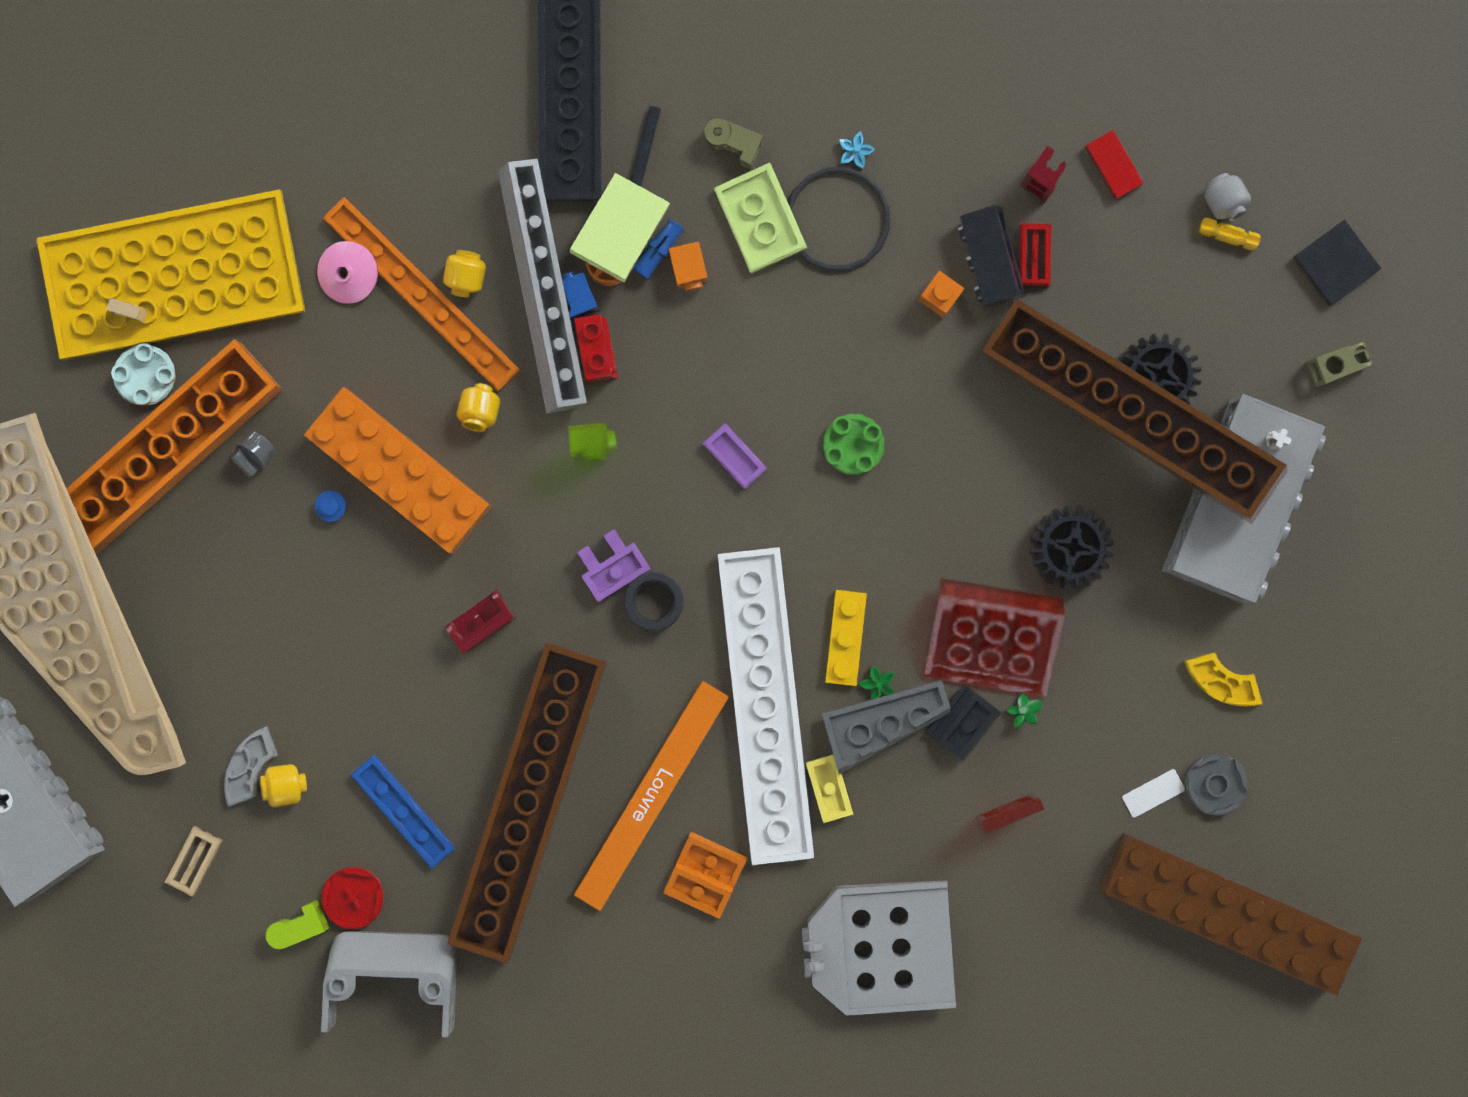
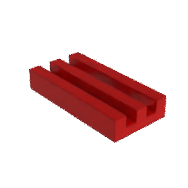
(1034, 281)

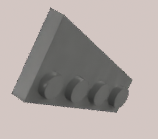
(878, 723)

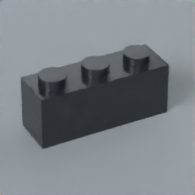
(991, 256)

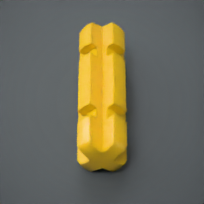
(1229, 234)

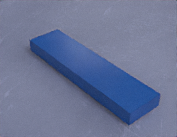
(403, 811)

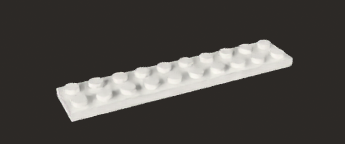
(765, 706)

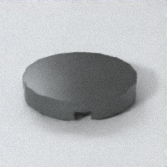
(1216, 784)

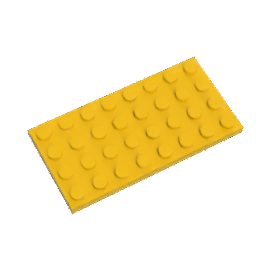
(184, 266)

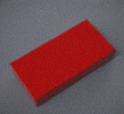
(1114, 164)

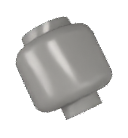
(1227, 197)

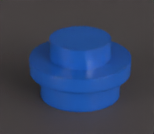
(330, 506)

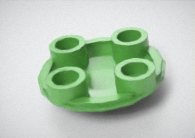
(853, 444)

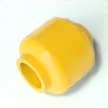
(464, 273)
(478, 408)
(282, 785)

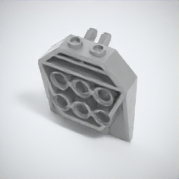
(929, 958)

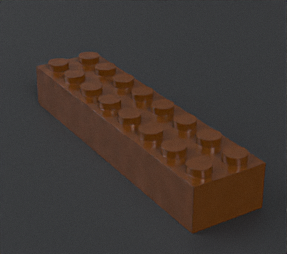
(1230, 914)

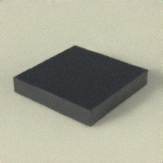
(1337, 263)

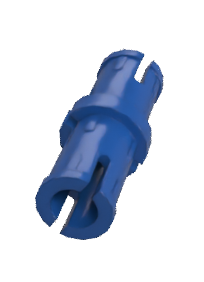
(671, 233)

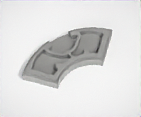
(246, 765)

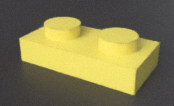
(829, 788)

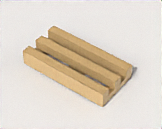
(205, 838)

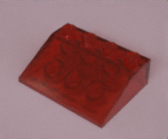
(994, 637)

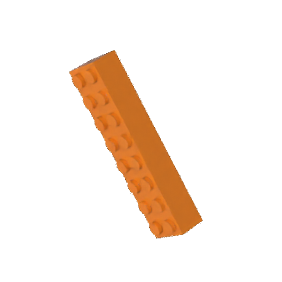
(170, 443)

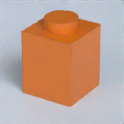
(688, 266)
(941, 294)

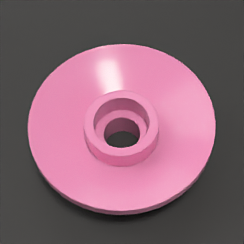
(360, 267)

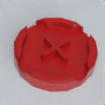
(352, 897)

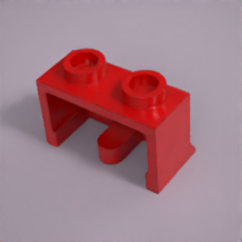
(596, 348)

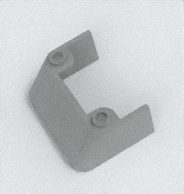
(393, 956)

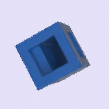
(578, 295)

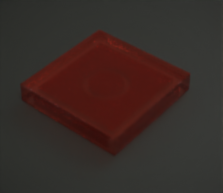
(1009, 813)

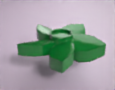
(878, 683)
(1025, 711)

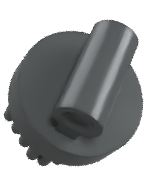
(252, 453)

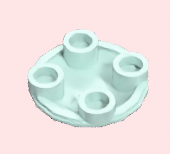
(143, 374)

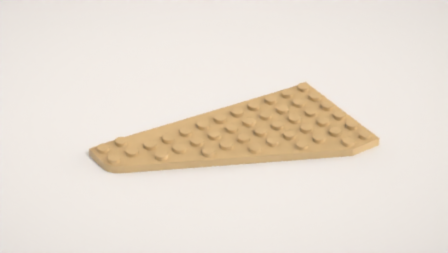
(64, 610)

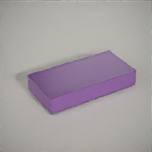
(734, 456)

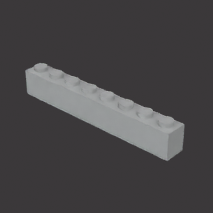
(542, 286)

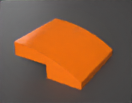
(705, 875)

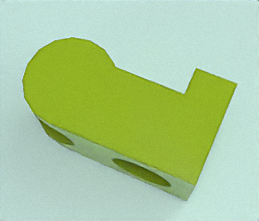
(289, 932)

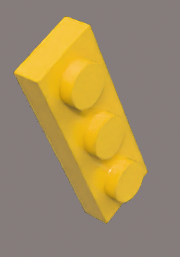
(846, 637)

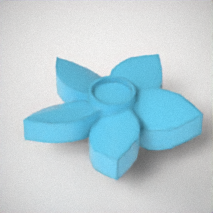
(855, 150)

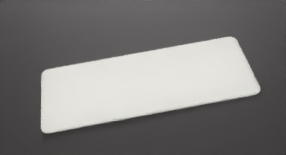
(1153, 793)

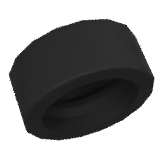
(630, 601)

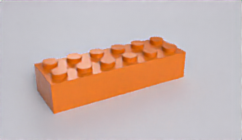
(398, 470)

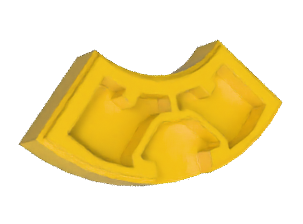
(1222, 683)

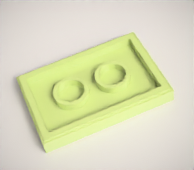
(760, 218)
(619, 227)

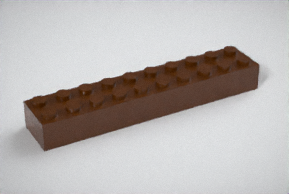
(1135, 411)
(527, 802)

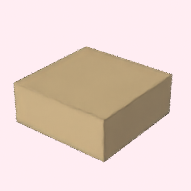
(127, 310)

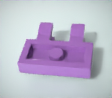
(615, 571)

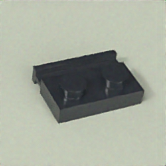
(966, 724)

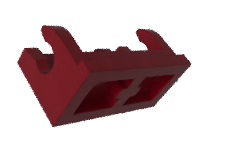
(1040, 179)
(480, 622)

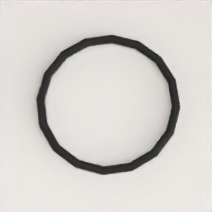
(832, 170)

